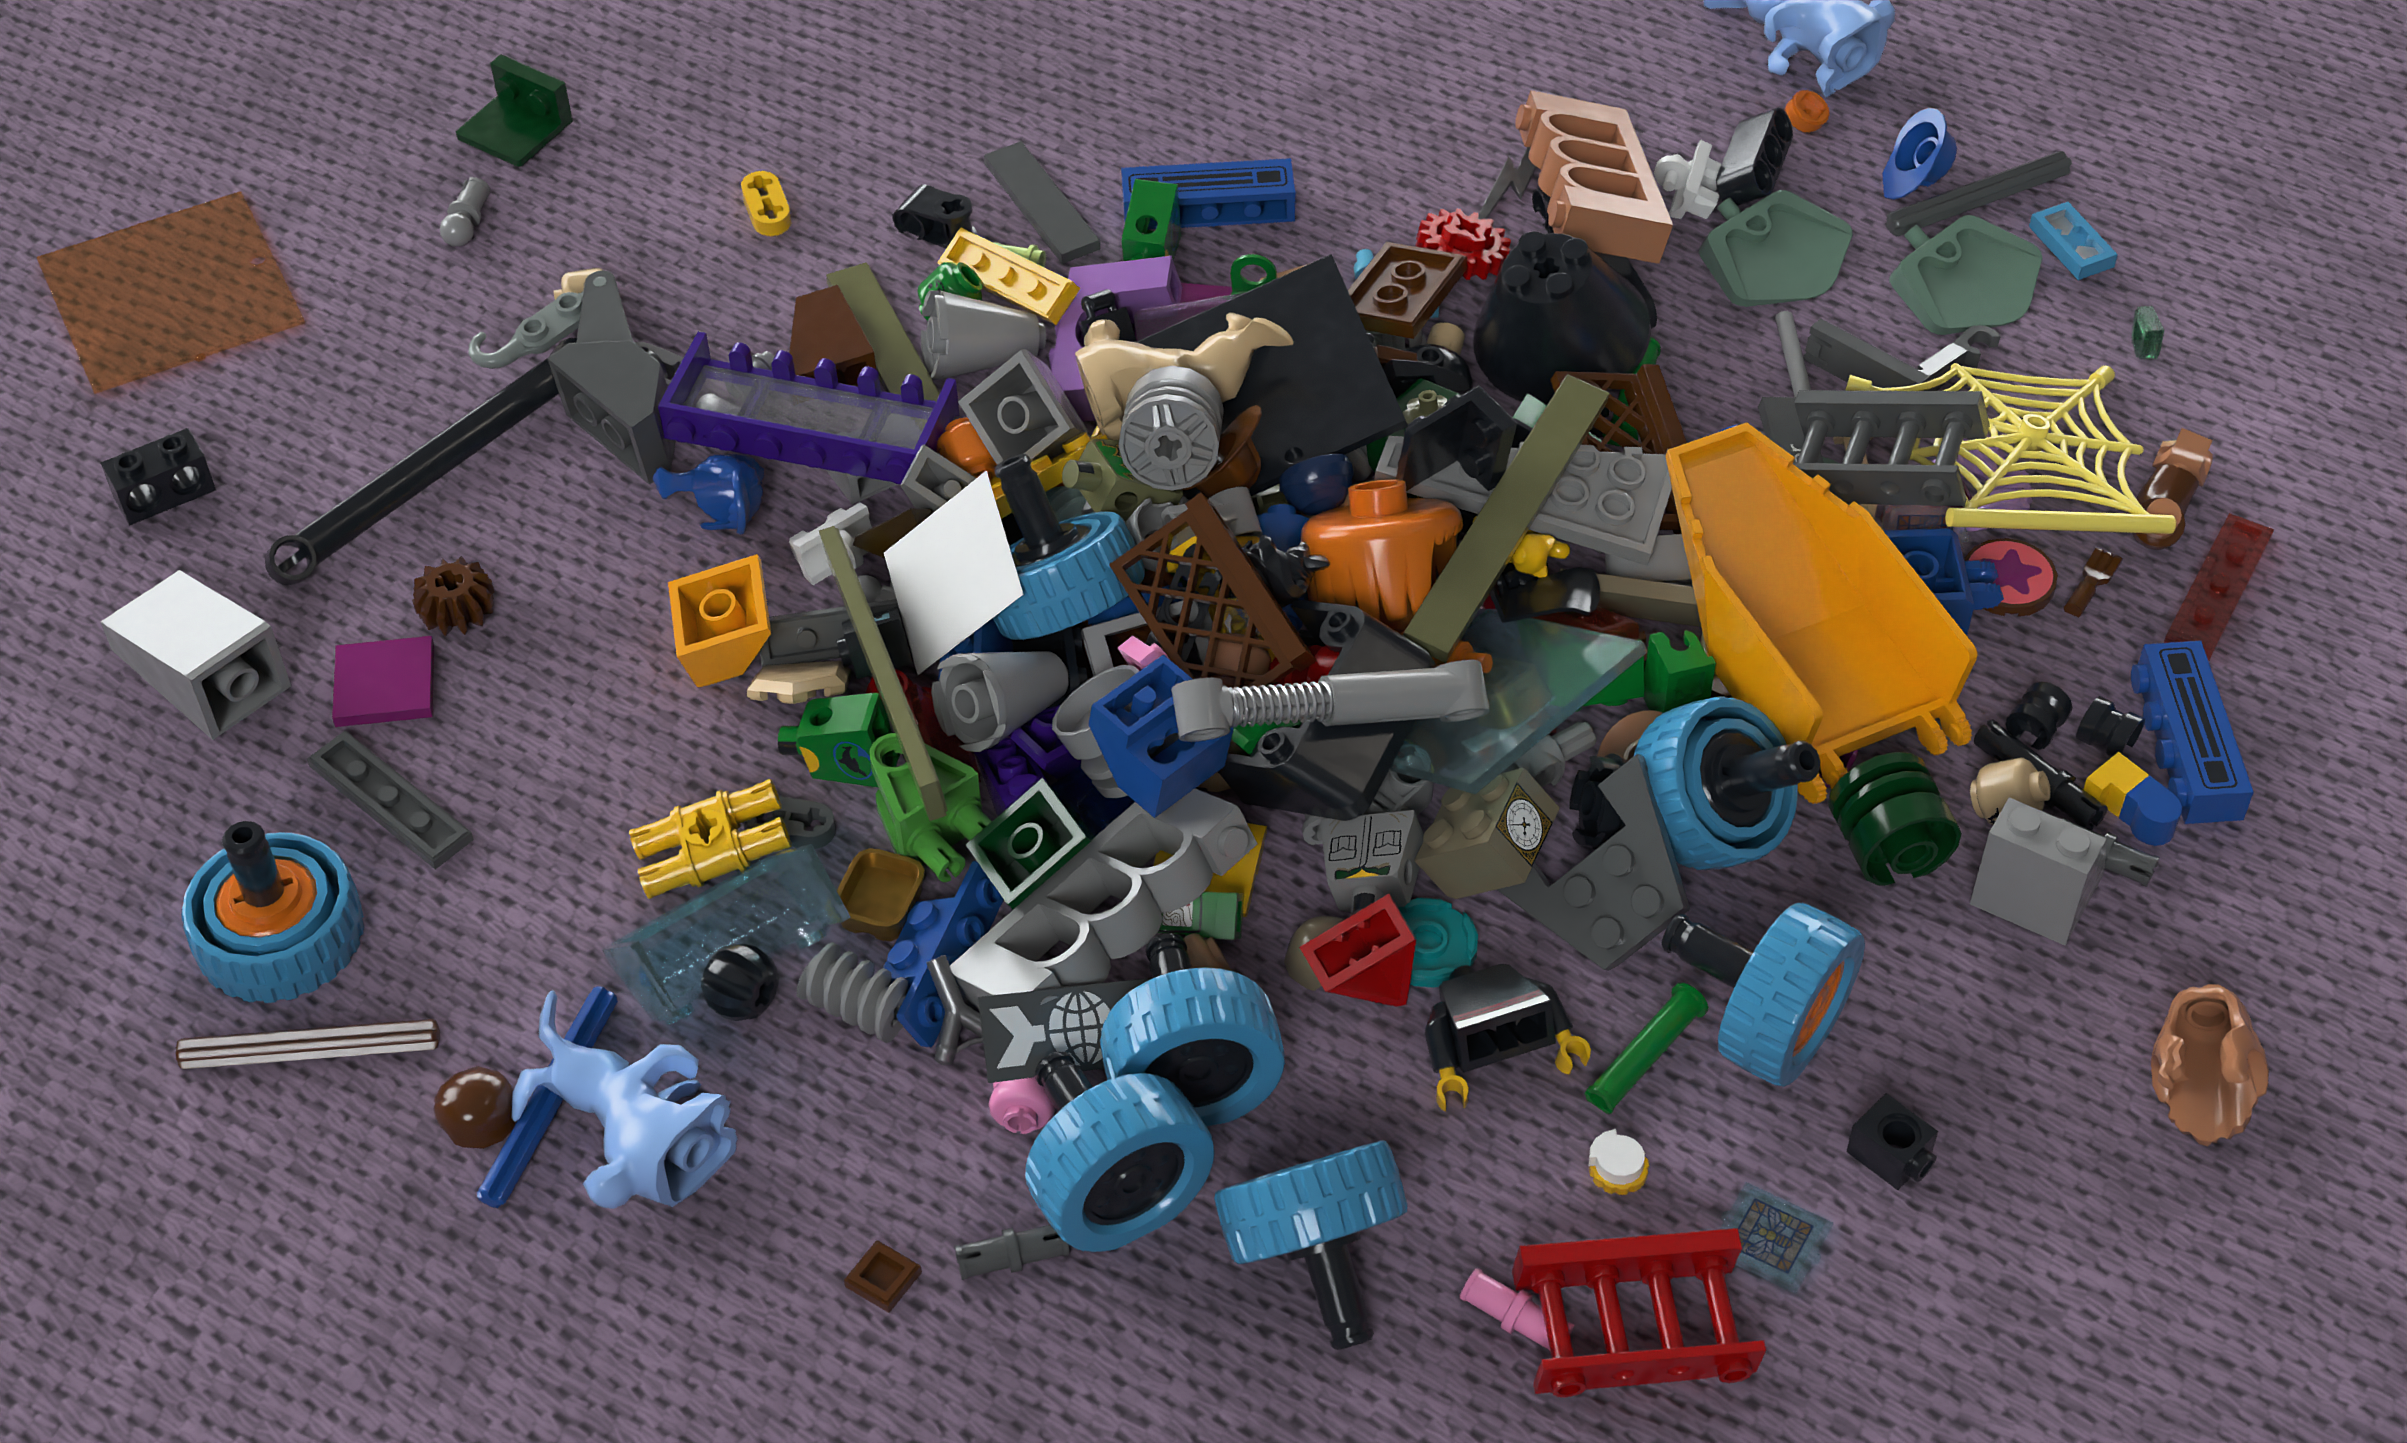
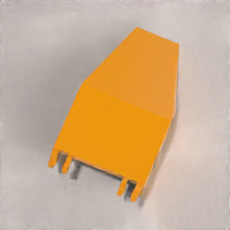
(1813, 605)

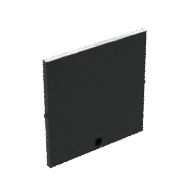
(1314, 394)

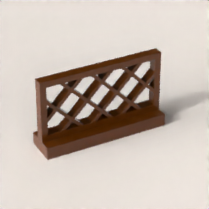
(1648, 412)
(1238, 575)

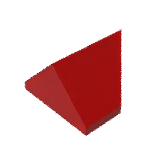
(1366, 955)

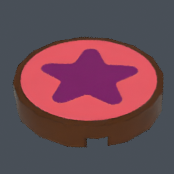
(2024, 575)

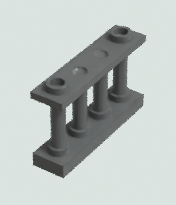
(1892, 415)

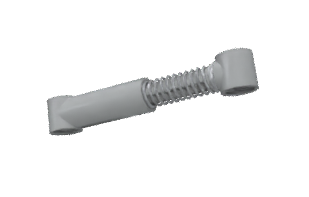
(1448, 692)

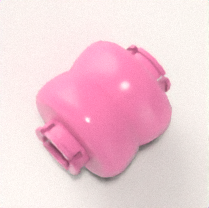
(1020, 1105)

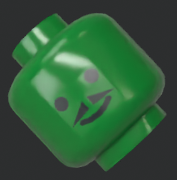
(951, 278)

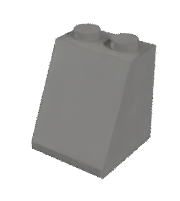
(1022, 410)
(2038, 871)

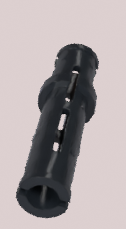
(2063, 790)

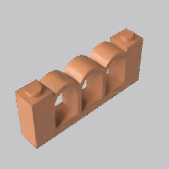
(1595, 176)

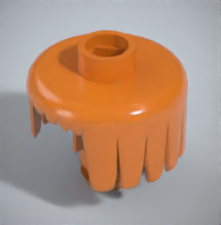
(1382, 550)

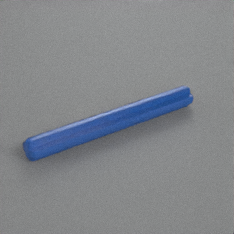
(542, 1106)

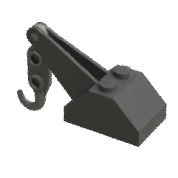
(603, 378)

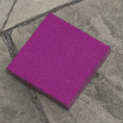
(383, 681)

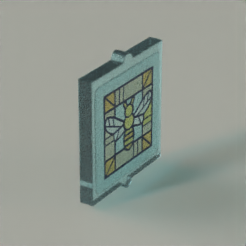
(1776, 1237)

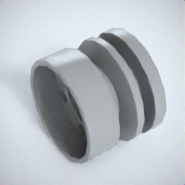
(1189, 417)
(1073, 730)

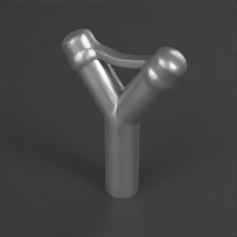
(955, 1013)

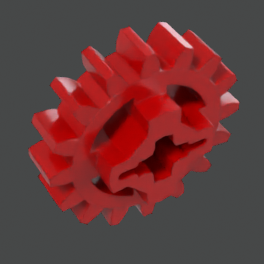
(1467, 236)

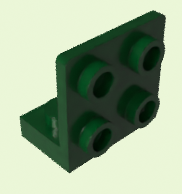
(522, 116)

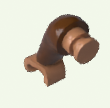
(2179, 471)

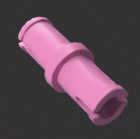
(1509, 1307)

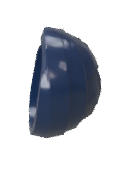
(1317, 483)

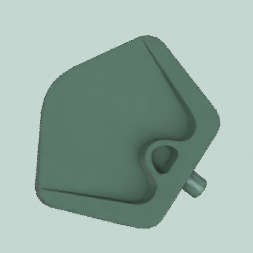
(1775, 250)
(1967, 276)

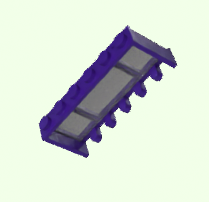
(800, 416)

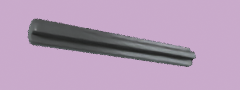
(1978, 193)

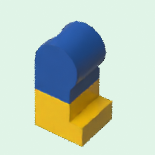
(2136, 799)

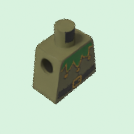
(1108, 482)

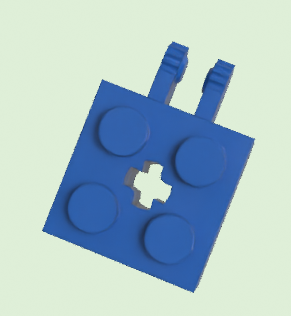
(1940, 564)

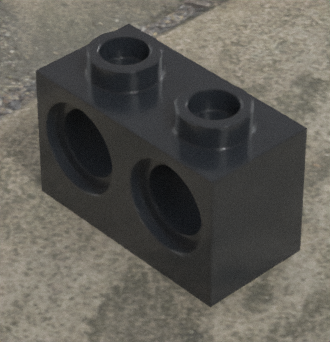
(158, 476)

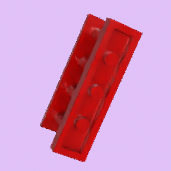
(1654, 1262)

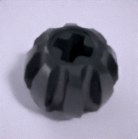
(740, 982)

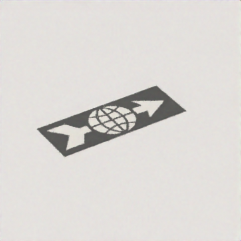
(1023, 1032)

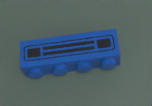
(1223, 191)
(2192, 732)

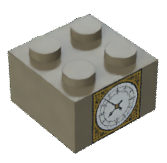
(1487, 836)

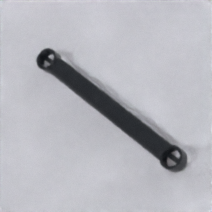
(415, 472)

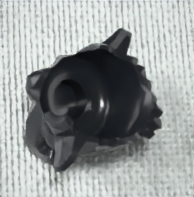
(1284, 573)

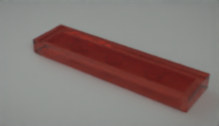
(2220, 583)

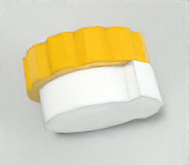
(1617, 1163)

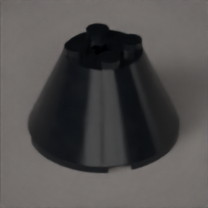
(1558, 312)

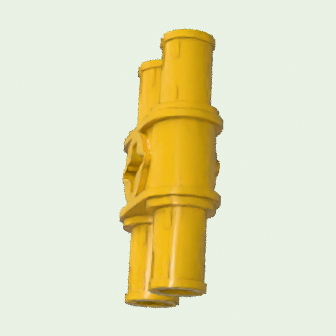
(709, 838)

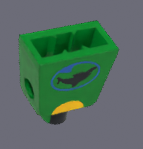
(1157, 202)
(838, 738)

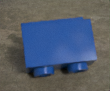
(1128, 736)

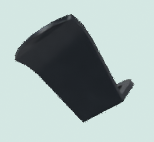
(1563, 591)

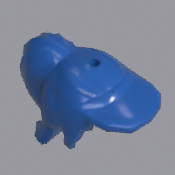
(723, 486)

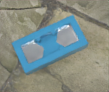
(2073, 240)

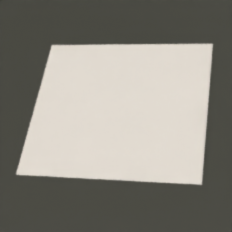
(953, 573)

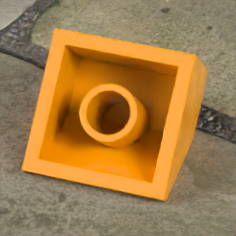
(720, 619)

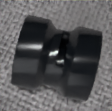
(2040, 713)
(2109, 727)

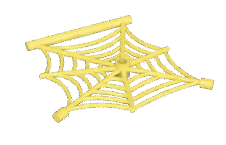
(2029, 439)

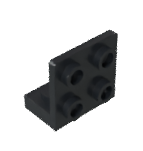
(1464, 430)

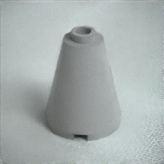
(974, 334)
(995, 693)

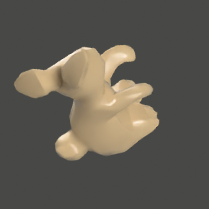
(1114, 365)

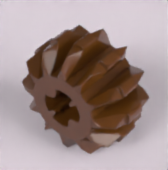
(453, 595)

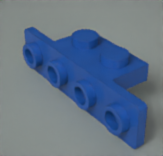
(937, 930)

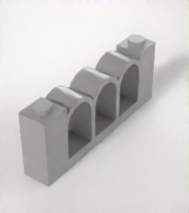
(1199, 832)

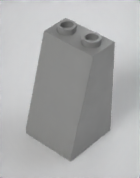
(199, 652)

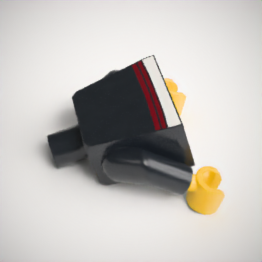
(1492, 1019)

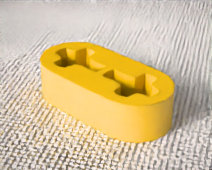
(774, 200)

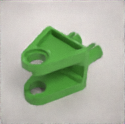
(906, 817)

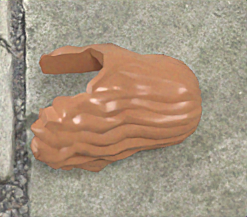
(2209, 1064)

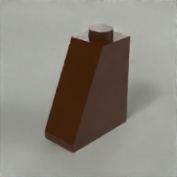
(828, 330)

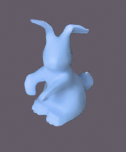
(1839, 33)
(648, 1139)

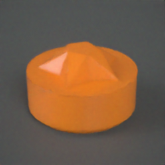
(1807, 111)

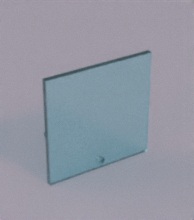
(1534, 685)

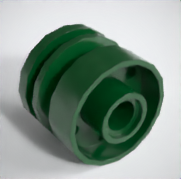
(1894, 817)

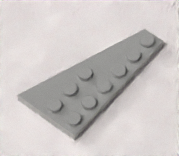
(1599, 502)

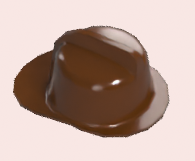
(1237, 456)

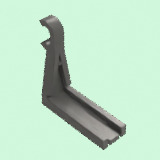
(1848, 355)

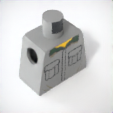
(1371, 858)

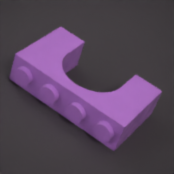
(1135, 286)

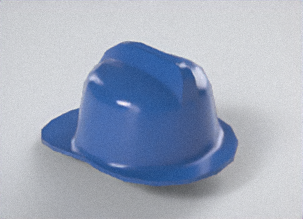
(1920, 154)

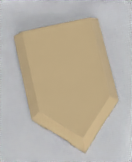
(799, 681)

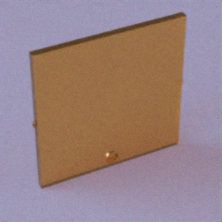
(168, 291)

